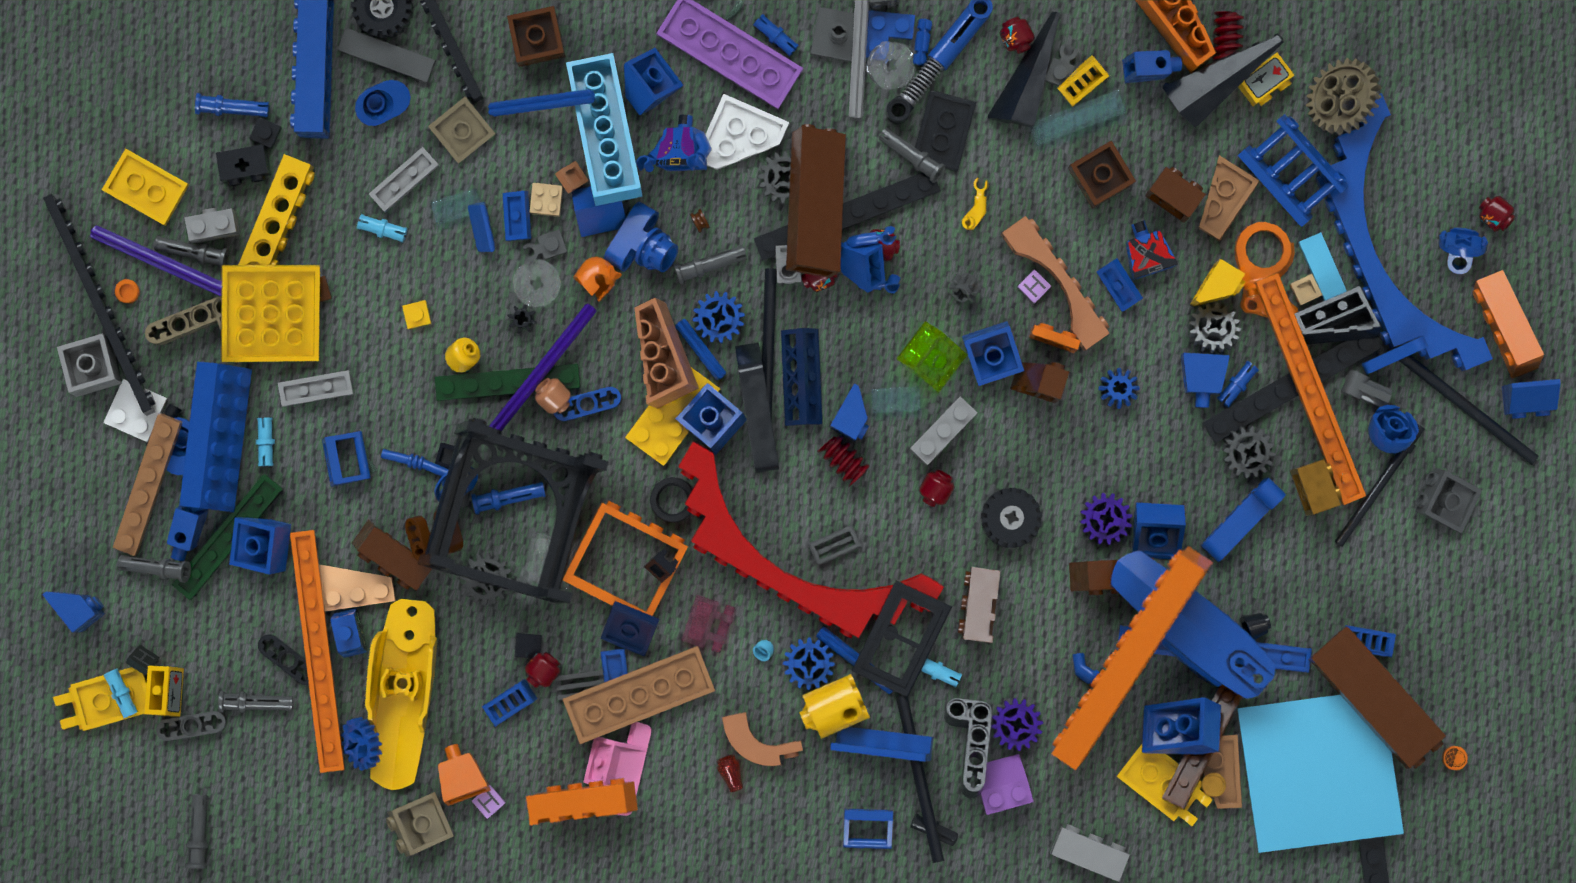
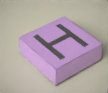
(1034, 286)
(488, 802)

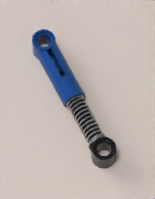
(940, 58)

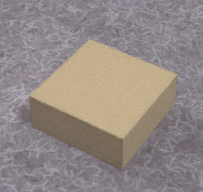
(1305, 289)

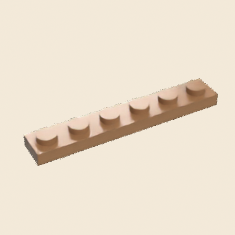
(147, 484)

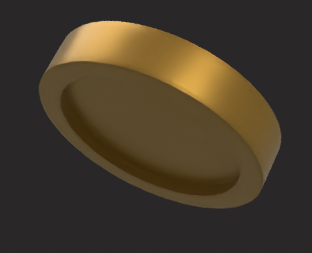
(1213, 785)

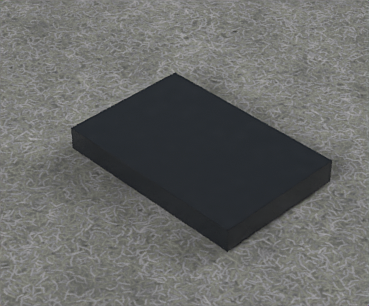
(945, 128)

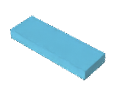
(1322, 266)

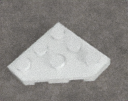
(741, 132)

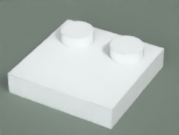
(127, 415)

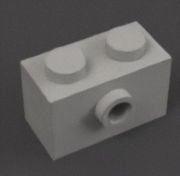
(212, 225)

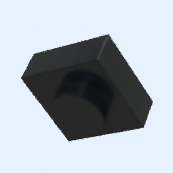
(265, 132)

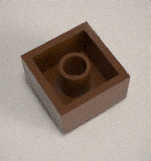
(536, 36)
(1101, 174)
(1175, 194)

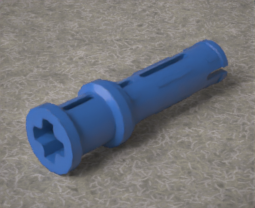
(219, 105)
(496, 499)

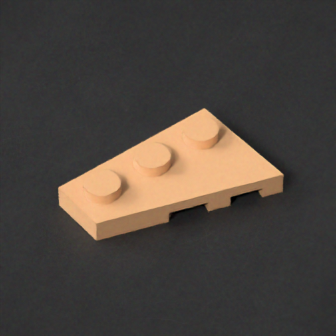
(353, 588)

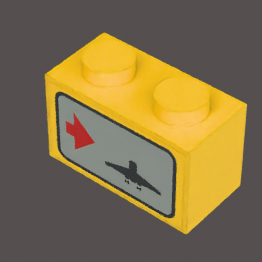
(1267, 78)
(164, 691)

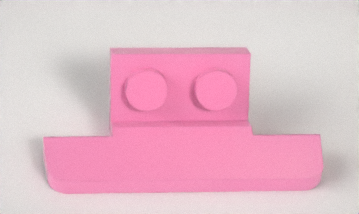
(619, 759)

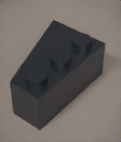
(1339, 319)

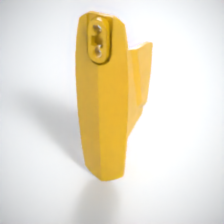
(401, 690)

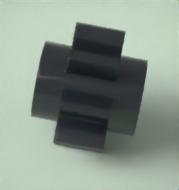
(526, 325)

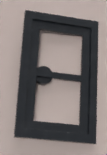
(881, 628)

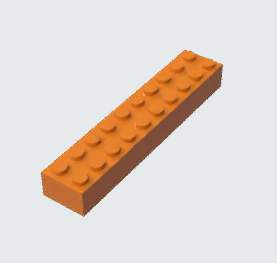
(1129, 661)

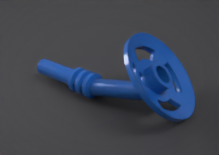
(422, 463)

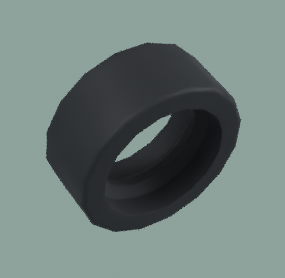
(654, 499)

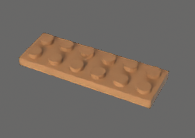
(638, 695)

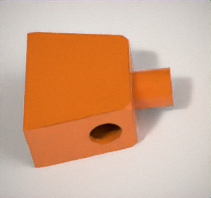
(460, 776)

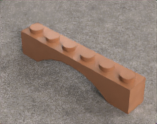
(1026, 242)

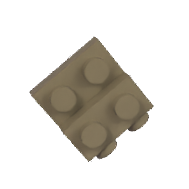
(419, 825)

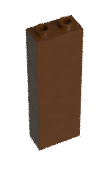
(816, 201)
(1378, 698)

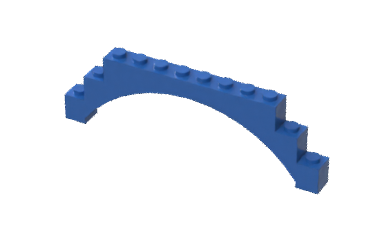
(1393, 311)

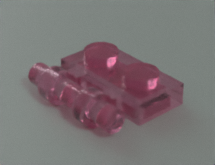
(701, 620)

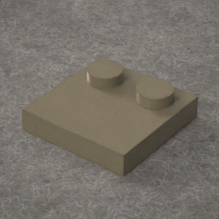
(461, 130)

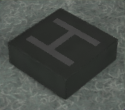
(141, 659)

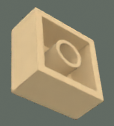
(546, 199)

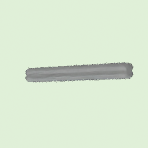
(858, 58)

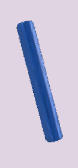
(842, 650)

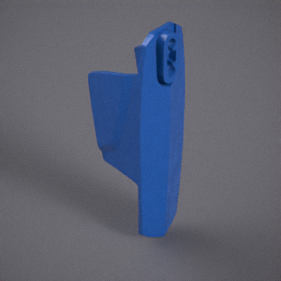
(1202, 633)

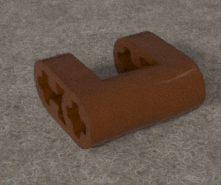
(419, 534)

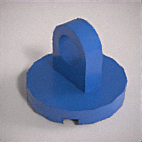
(1464, 244)

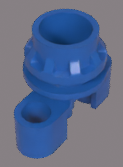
(641, 241)

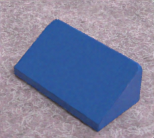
(481, 227)

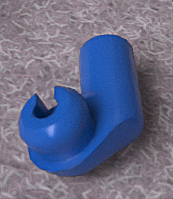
(1081, 670)

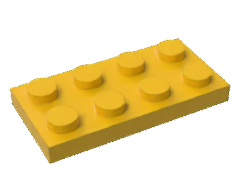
(659, 431)

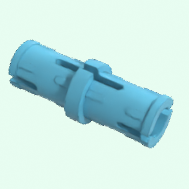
(382, 228)
(265, 442)
(941, 672)
(120, 693)

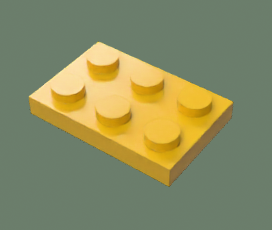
(145, 187)

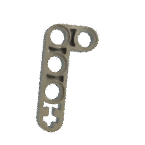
(190, 317)

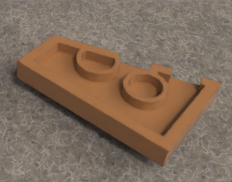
(1226, 198)
(1227, 764)

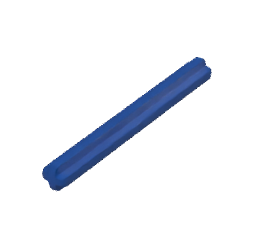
(541, 102)

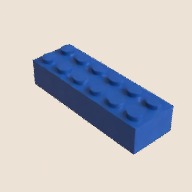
(312, 68)
(215, 436)

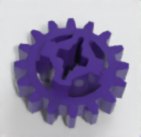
(1101, 533)
(1020, 713)

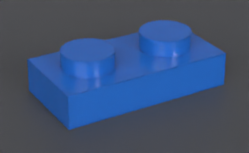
(516, 216)
(1119, 285)

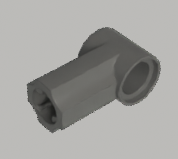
(1364, 389)

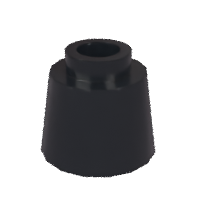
(1256, 625)

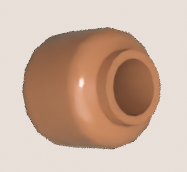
(552, 396)

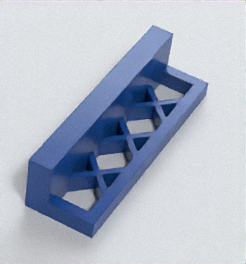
(884, 744)

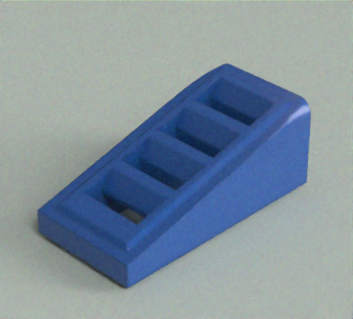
(1390, 640)
(526, 691)

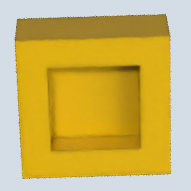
(416, 314)

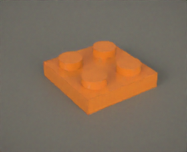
(1045, 334)

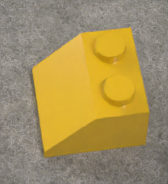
(1219, 284)

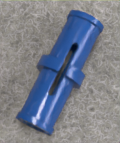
(776, 35)
(1238, 384)

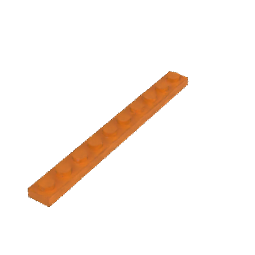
(1309, 387)
(317, 651)

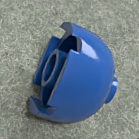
(1392, 429)

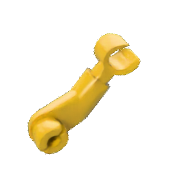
(978, 211)

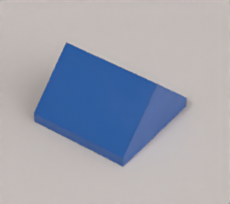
(594, 218)

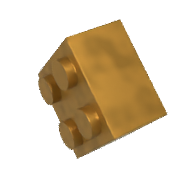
(1316, 487)

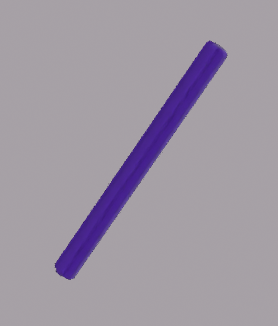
(156, 259)
(543, 367)

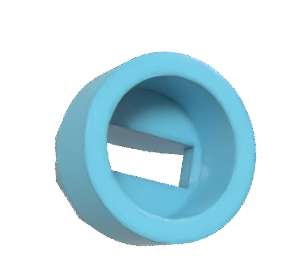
(763, 650)

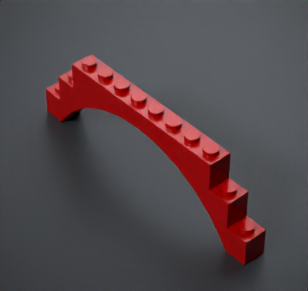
(721, 536)

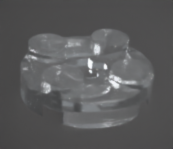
(903, 65)
(530, 271)

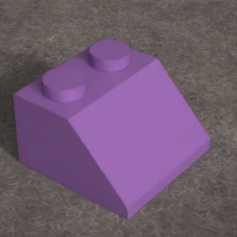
(1005, 785)

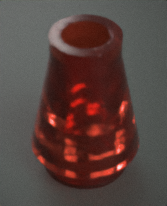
(730, 771)

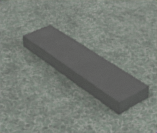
(386, 55)

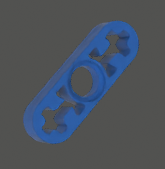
(1394, 355)
(606, 405)

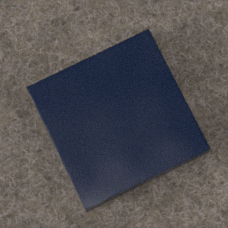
(630, 628)

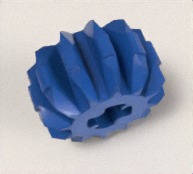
(1120, 380)

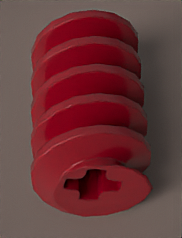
(1227, 33)
(843, 458)

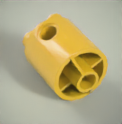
(833, 707)

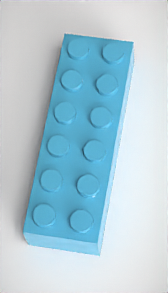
(605, 131)

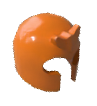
(597, 276)

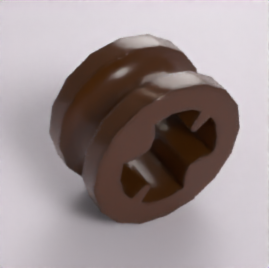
(699, 220)

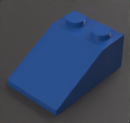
(1182, 727)

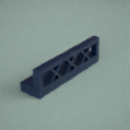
(805, 376)

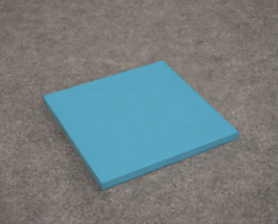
(1316, 775)

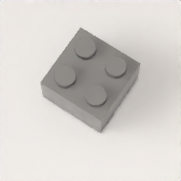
(89, 365)

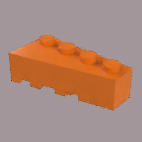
(1181, 29)
(582, 802)

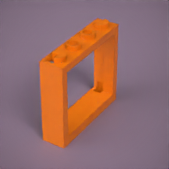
(635, 521)

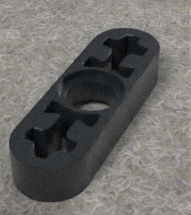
(270, 653)

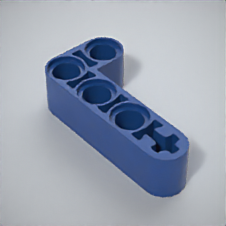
(1243, 519)

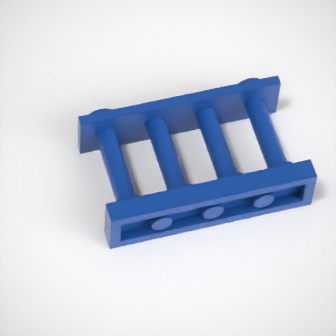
(1286, 192)

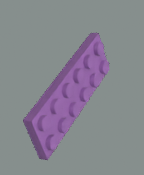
(730, 52)

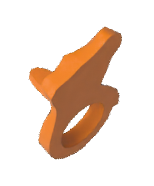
(1250, 299)

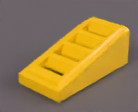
(1087, 87)

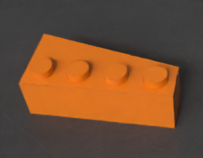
(1508, 324)

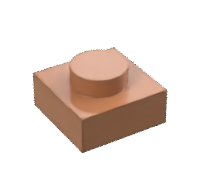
(572, 177)

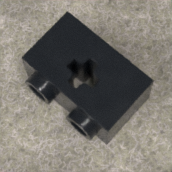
(231, 160)

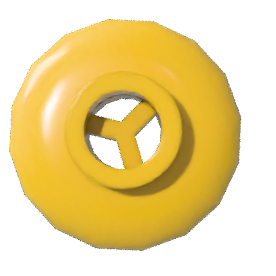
(462, 355)

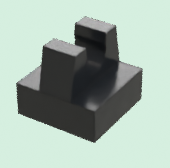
(660, 566)

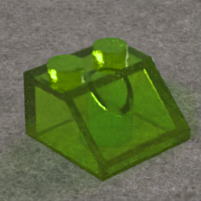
(932, 356)

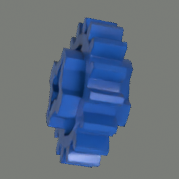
(729, 320)
(797, 663)
(361, 743)

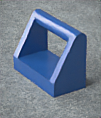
(332, 459)
(869, 815)

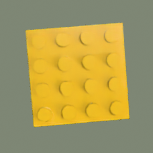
(270, 313)

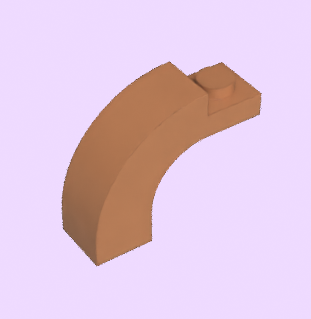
(743, 741)

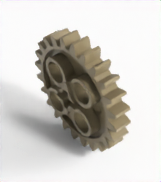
(1343, 96)

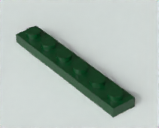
(498, 382)
(220, 543)

